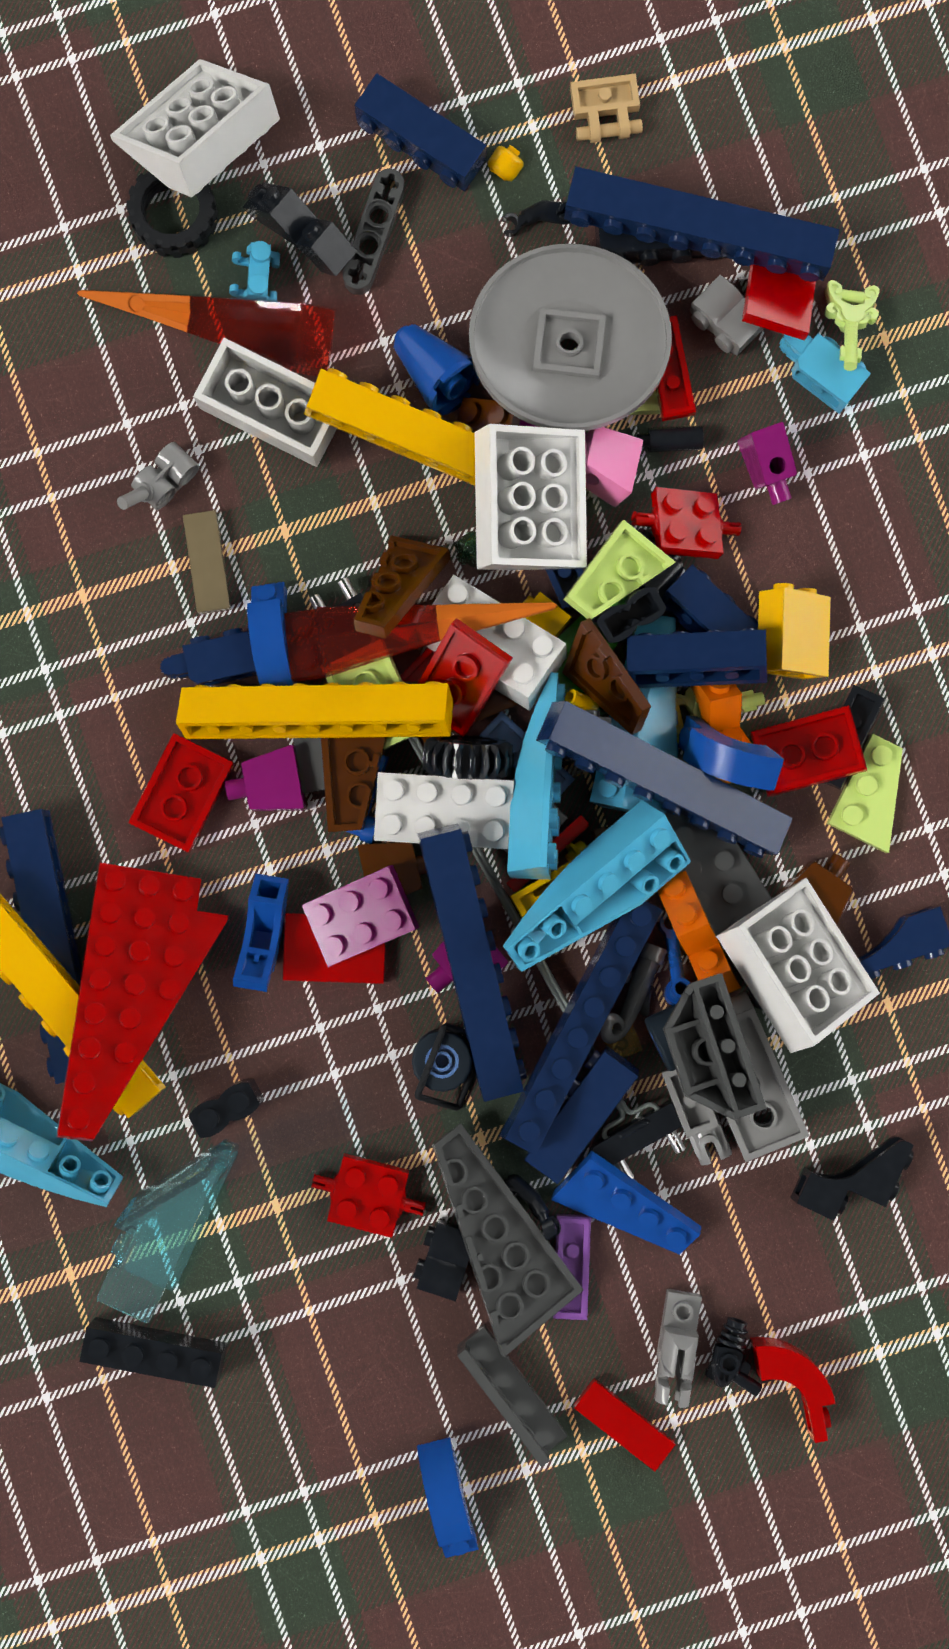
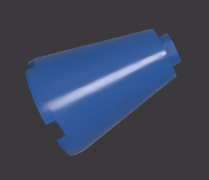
(436, 368)

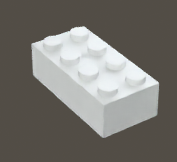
(263, 401)
(532, 648)
(426, 802)

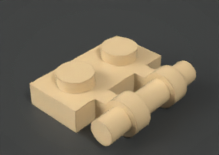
(603, 98)

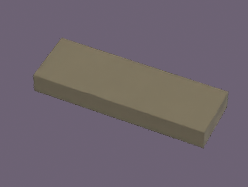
(207, 562)

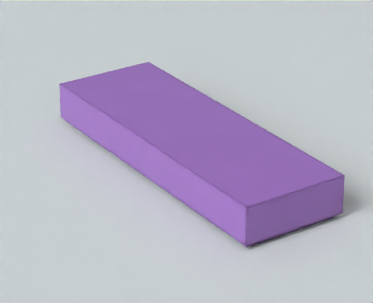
(574, 1250)

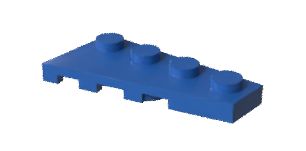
(620, 1201)

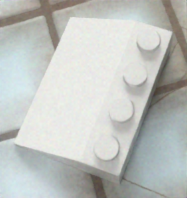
(198, 126)
(530, 498)
(798, 966)

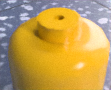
(505, 163)

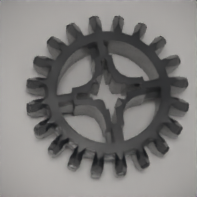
(468, 757)

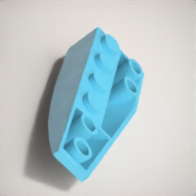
(534, 794)
(600, 885)
(51, 1163)

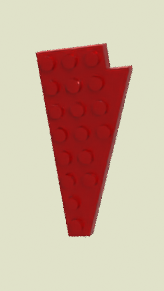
(135, 968)

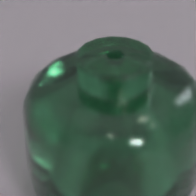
(467, 549)

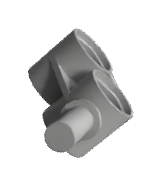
(161, 484)

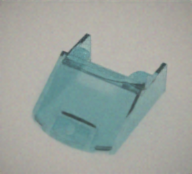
(162, 1232)

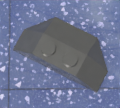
(712, 1050)

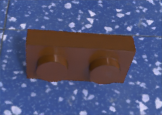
(481, 412)

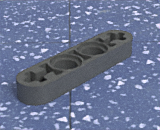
(376, 232)

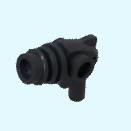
(728, 1358)

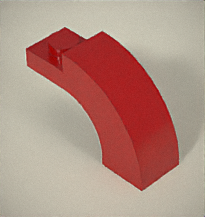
(785, 1362)

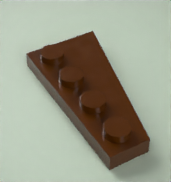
(401, 580)

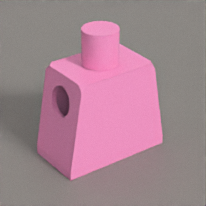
(611, 464)

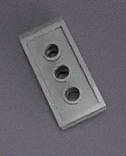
(785, 1122)

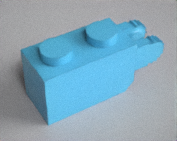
(821, 371)

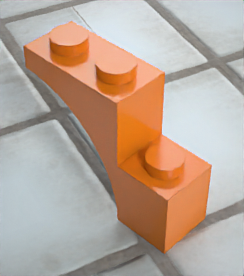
(721, 709)
(695, 930)

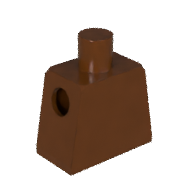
(401, 856)
(826, 883)

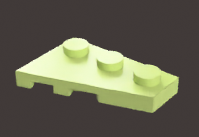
(616, 571)
(869, 797)

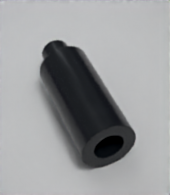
(673, 438)

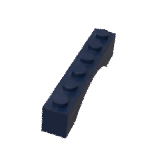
(911, 937)

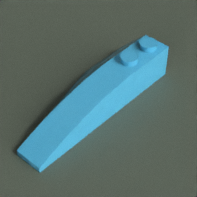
(657, 730)

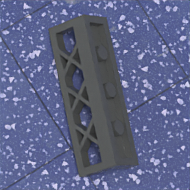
(511, 1394)

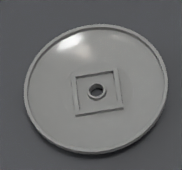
(579, 297)

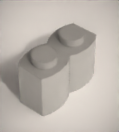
(721, 312)

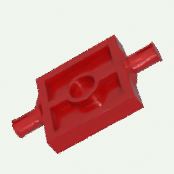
(686, 523)
(368, 1195)

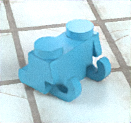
(258, 271)

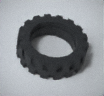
(172, 244)

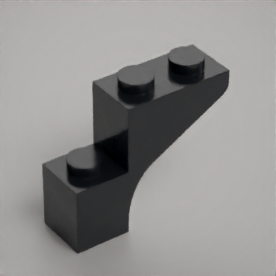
(290, 218)
(870, 1177)

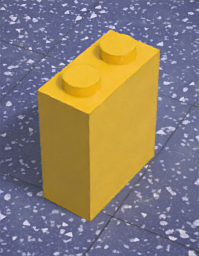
(795, 631)

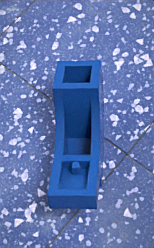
(268, 634)
(729, 758)
(262, 932)
(446, 1498)

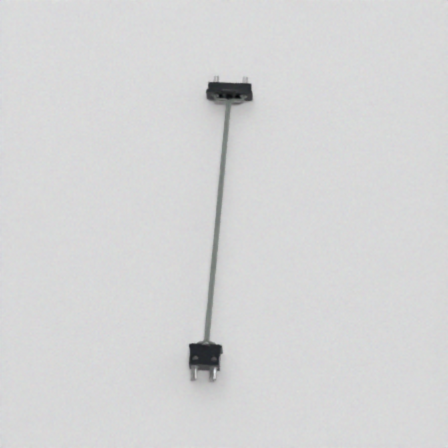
(634, 1134)

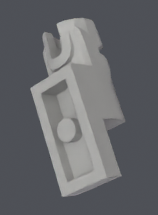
(698, 1121)
(677, 1346)

